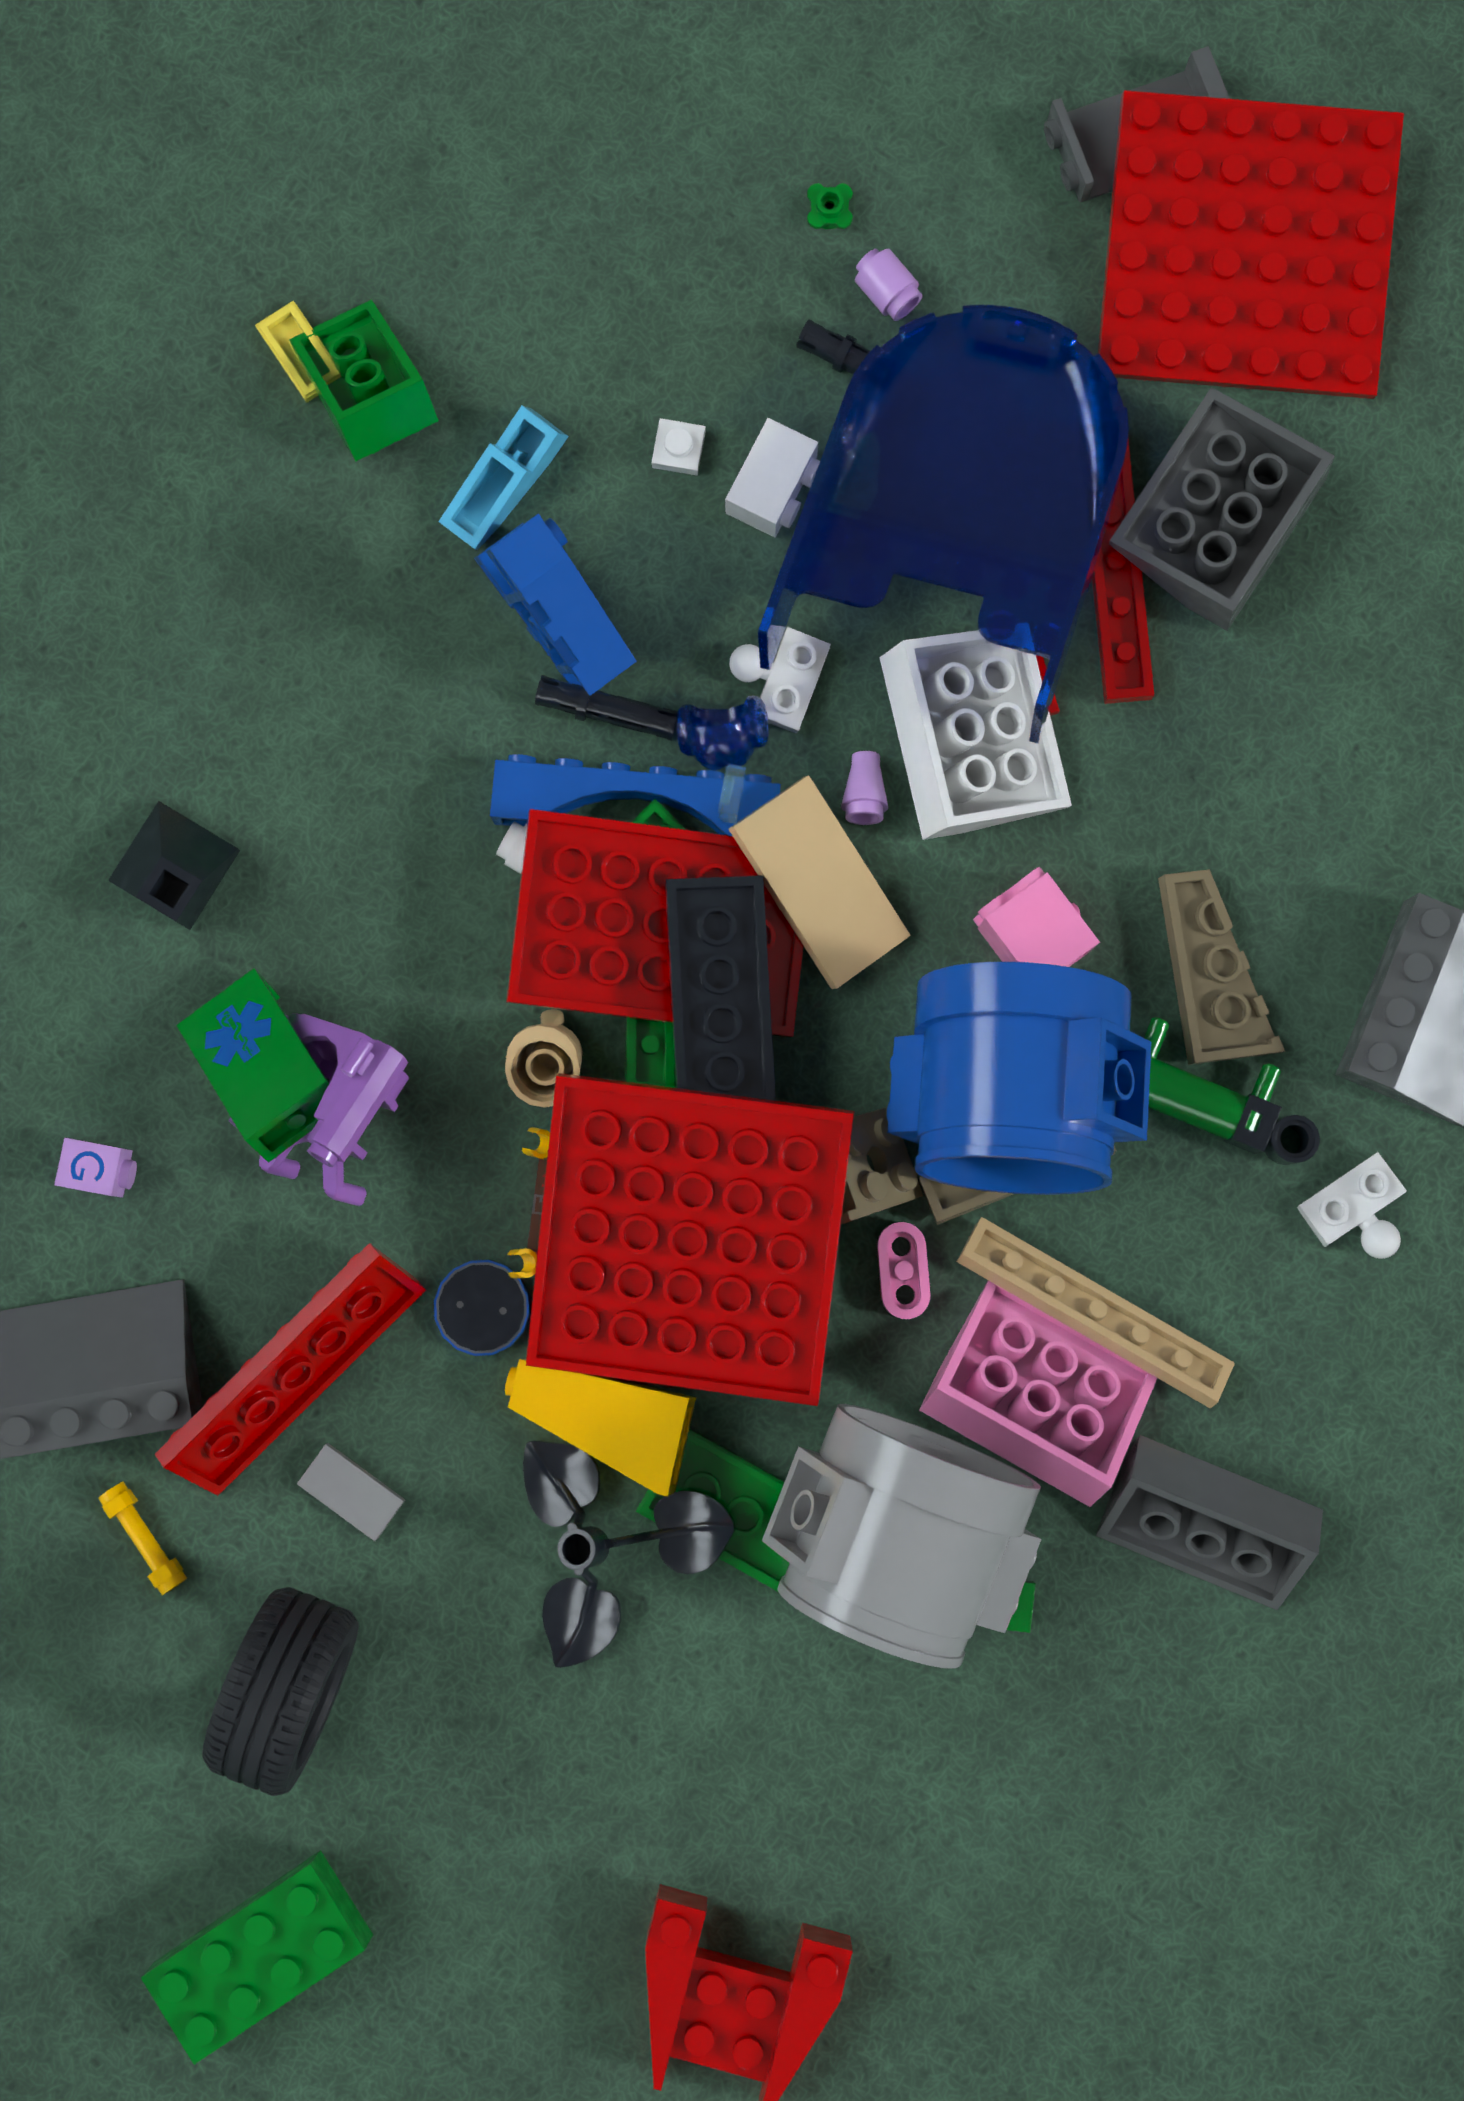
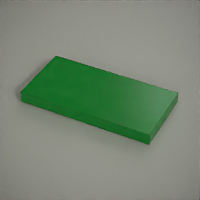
(746, 1494)

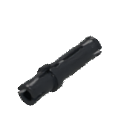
(606, 708)

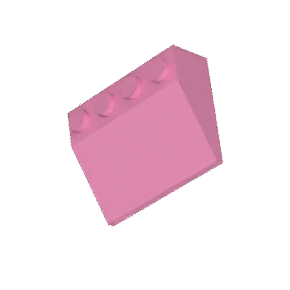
(1040, 1395)

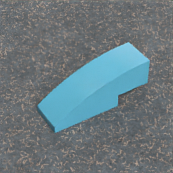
(502, 477)

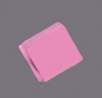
(1035, 924)

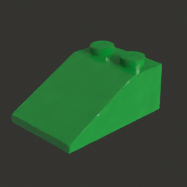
(379, 389)

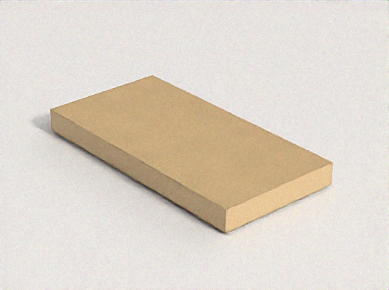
(819, 882)

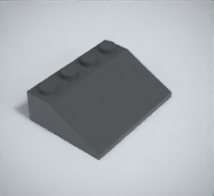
(1221, 507)
(1413, 1015)
(96, 1369)

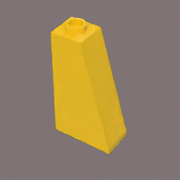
(613, 1420)

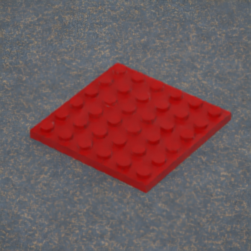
(1250, 244)
(689, 1238)

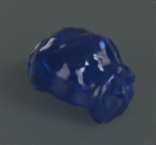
(723, 735)

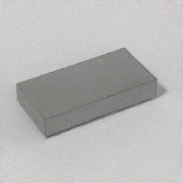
(351, 1492)

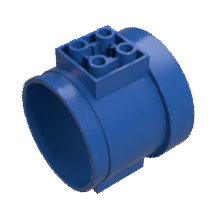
(1019, 1078)

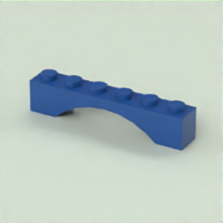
(567, 785)

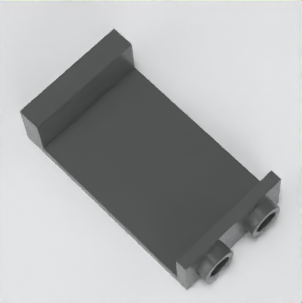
(1090, 133)

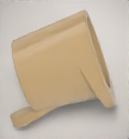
(540, 1055)

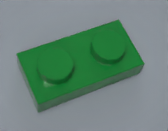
(649, 1052)

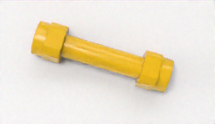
(119, 1503)

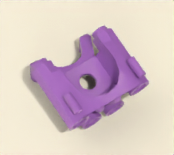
(362, 1079)

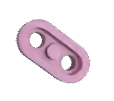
(903, 1270)

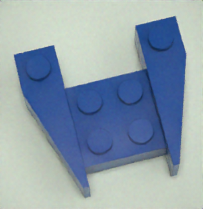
(556, 603)

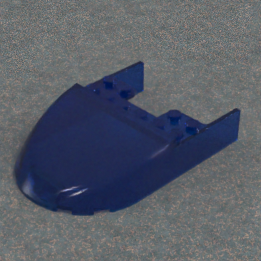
(970, 462)

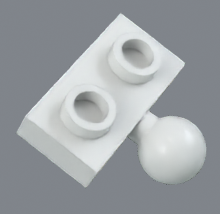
(789, 680)
(1353, 1202)

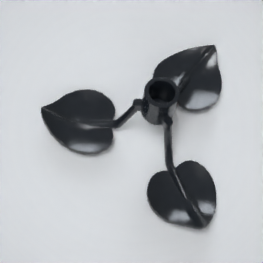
(575, 1614)

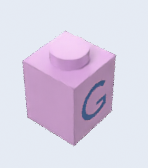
(95, 1168)

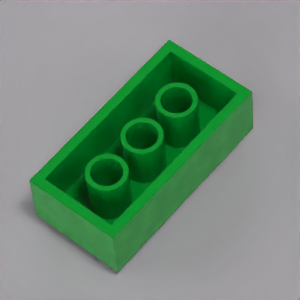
(257, 1957)

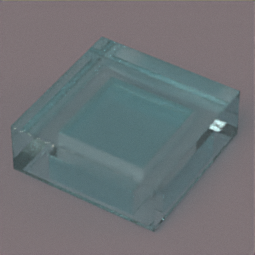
(732, 793)

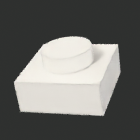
(678, 446)

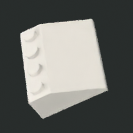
(966, 732)

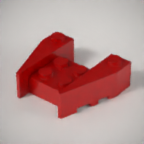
(733, 2009)

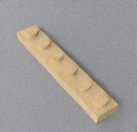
(1096, 1312)

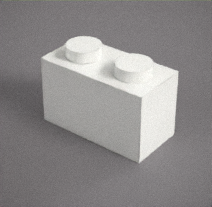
(772, 478)

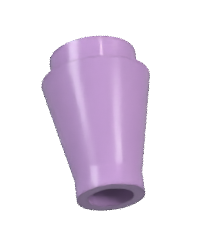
(865, 791)

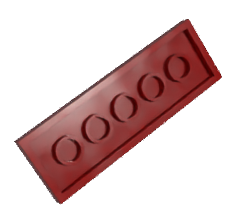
(290, 1371)

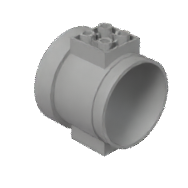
(903, 1537)

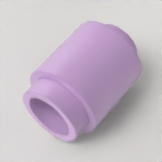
(888, 283)

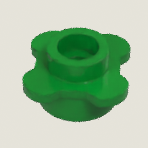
(826, 218)

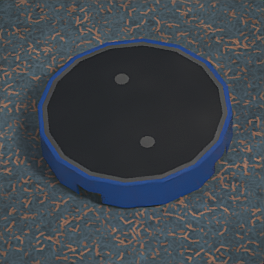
(481, 1308)

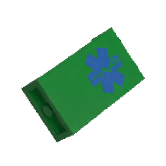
(257, 1064)

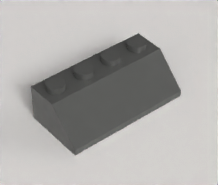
(1211, 1523)

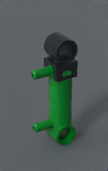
(1240, 1119)

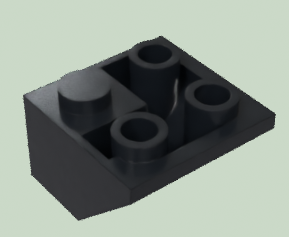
(174, 865)

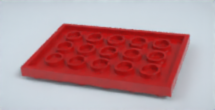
(597, 917)

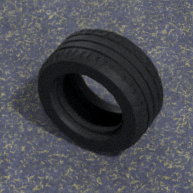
(280, 1691)

